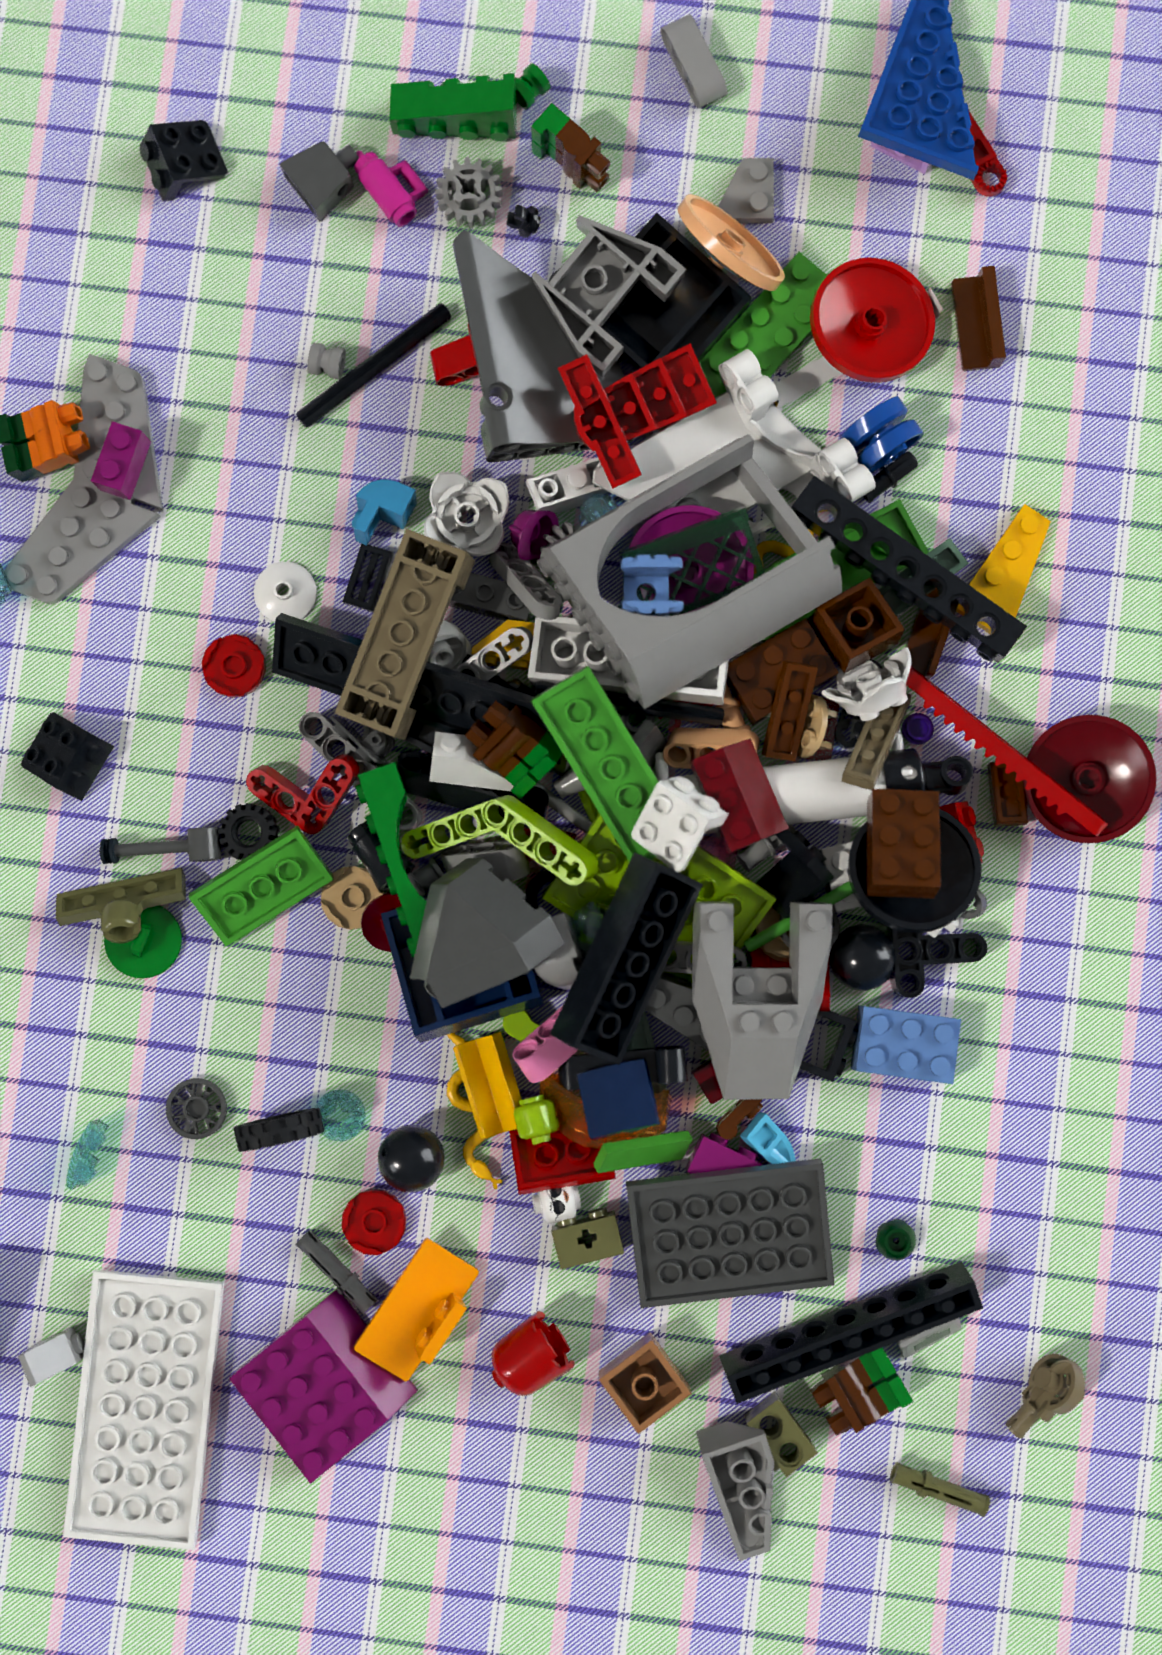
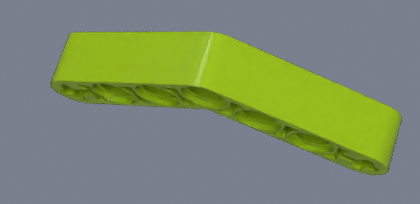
(571, 863)

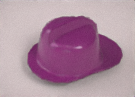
(529, 530)

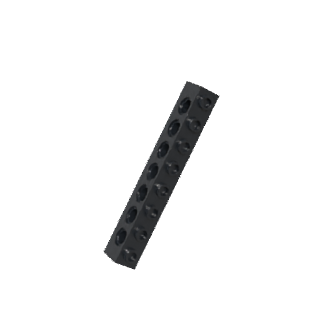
(925, 570)
(850, 1332)

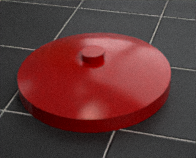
(872, 320)

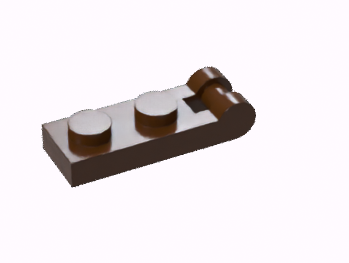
(728, 1122)

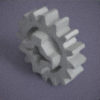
(469, 179)

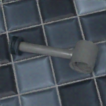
(201, 845)

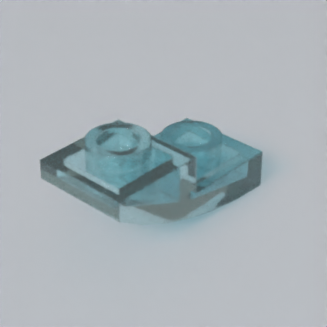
(82, 1163)

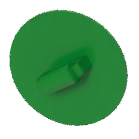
(152, 949)

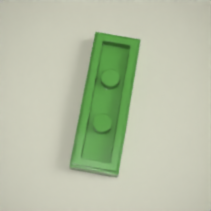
(642, 1151)

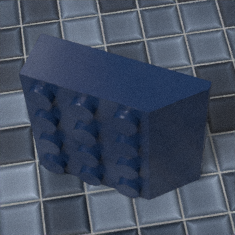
(425, 1012)

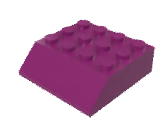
(318, 1390)

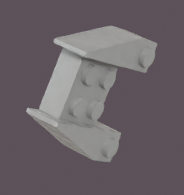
(598, 280)

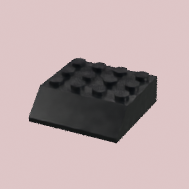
(694, 313)

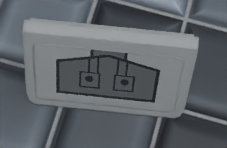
(927, 1338)

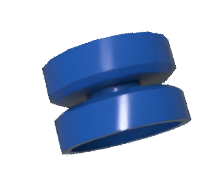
(882, 434)

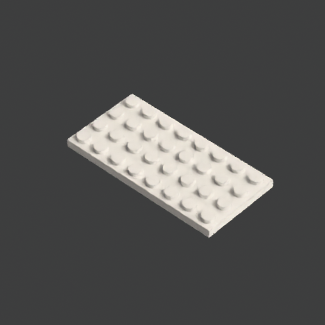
(144, 1409)

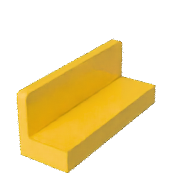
(489, 1083)

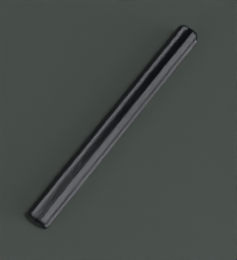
(373, 365)
(661, 708)

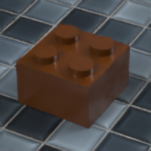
(857, 625)

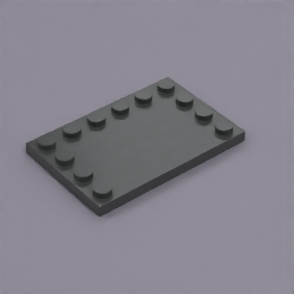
(730, 1233)

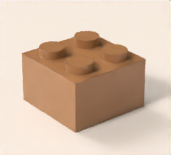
(644, 1382)

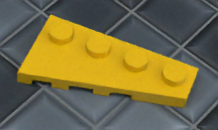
(1011, 562)

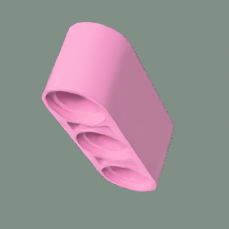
(541, 1052)

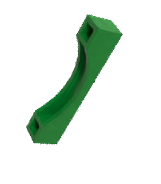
(386, 801)

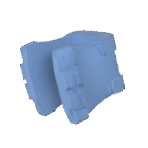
(656, 573)

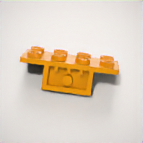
(418, 1311)

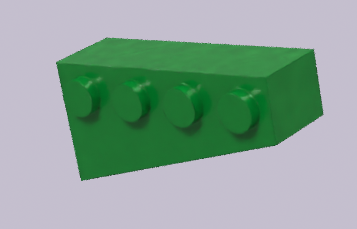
(455, 109)

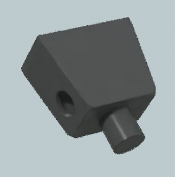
(320, 176)

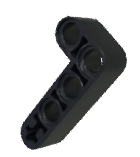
(664, 1064)

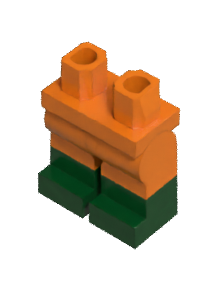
(41, 439)

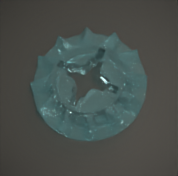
(349, 1103)

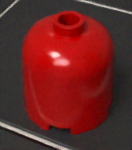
(530, 1356)

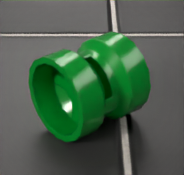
(530, 85)

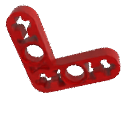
(305, 803)

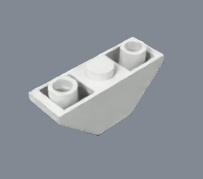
(565, 487)

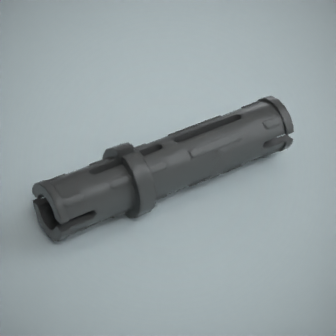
(337, 1272)

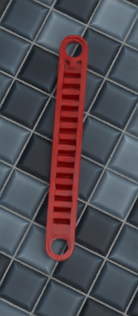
(1004, 753)

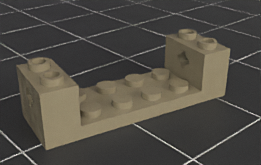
(403, 633)

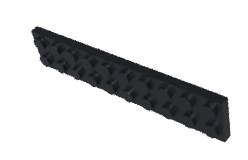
(442, 697)

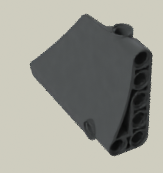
(517, 358)

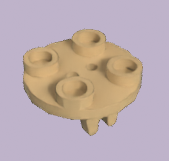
(815, 727)

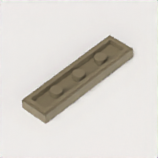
(874, 746)

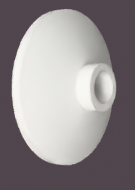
(298, 600)

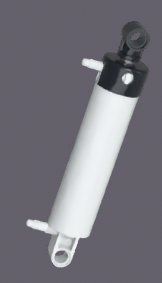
(816, 791)

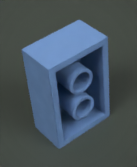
(906, 1044)

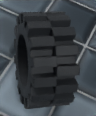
(235, 818)

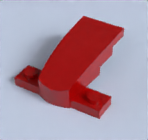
(633, 405)

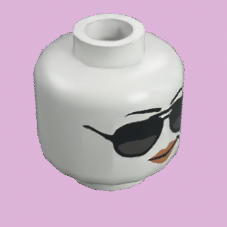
(557, 1203)

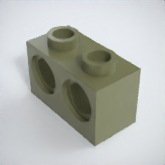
(784, 1431)

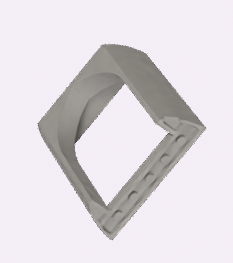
(671, 651)

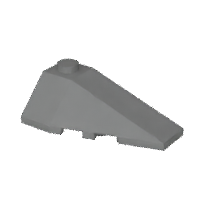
(742, 1480)

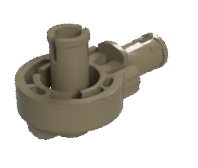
(1044, 1385)

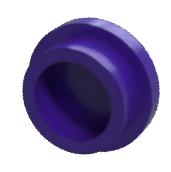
(917, 729)

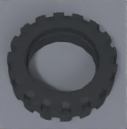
(279, 1129)

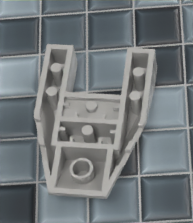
(758, 1016)

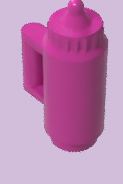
(387, 190)

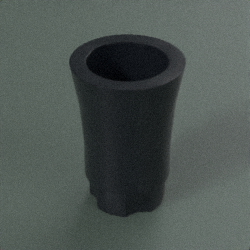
(364, 848)

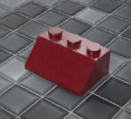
(743, 791)

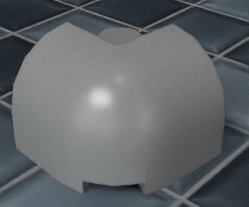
(563, 964)

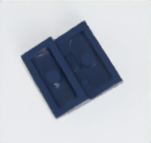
(618, 1099)

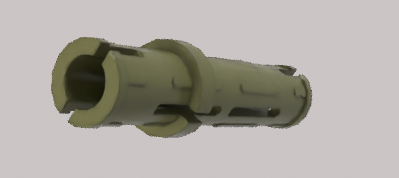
(927, 1485)

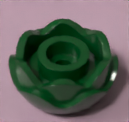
(895, 1229)

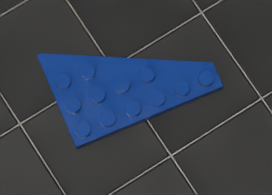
(921, 96)

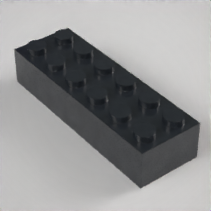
(626, 959)

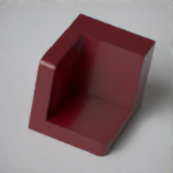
(708, 1082)

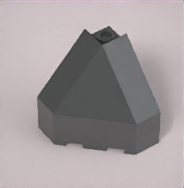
(478, 933)

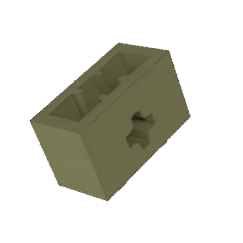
(576, 1252)

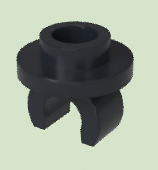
(525, 220)

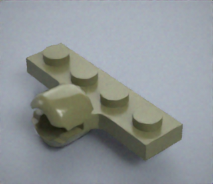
(121, 902)

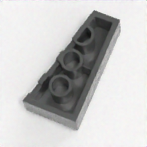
(674, 1006)

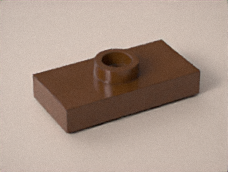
(1007, 797)

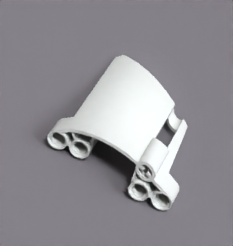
(778, 448)

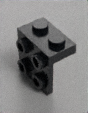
(181, 155)
(66, 756)
(797, 874)

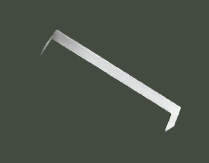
(819, 372)

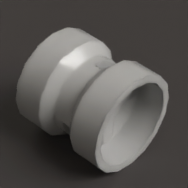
(327, 361)

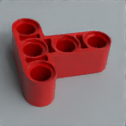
(454, 362)

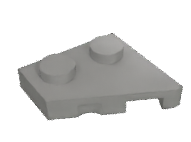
(751, 192)

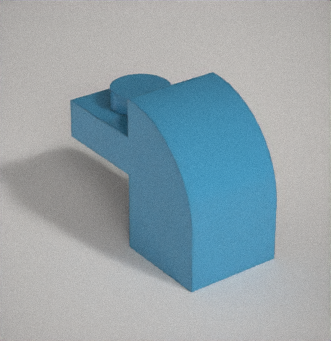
(382, 501)

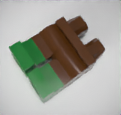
(570, 147)
(514, 747)
(863, 1390)

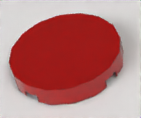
(233, 666)
(374, 1222)

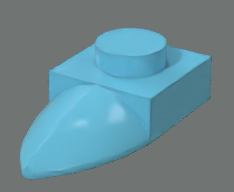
(768, 1140)

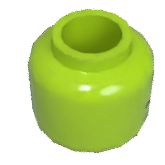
(536, 1119)

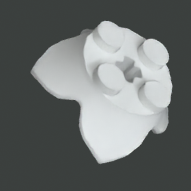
(455, 494)
(871, 688)

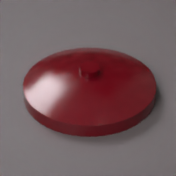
(1101, 766)

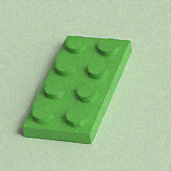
(261, 886)

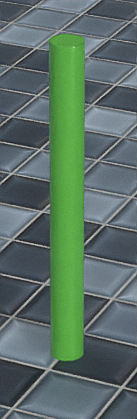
(784, 925)

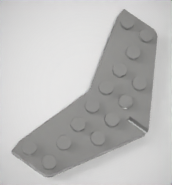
(86, 523)

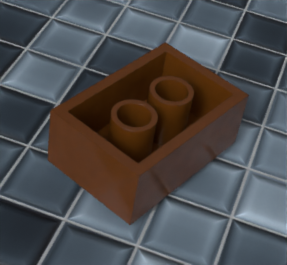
(756, 673)
(903, 843)

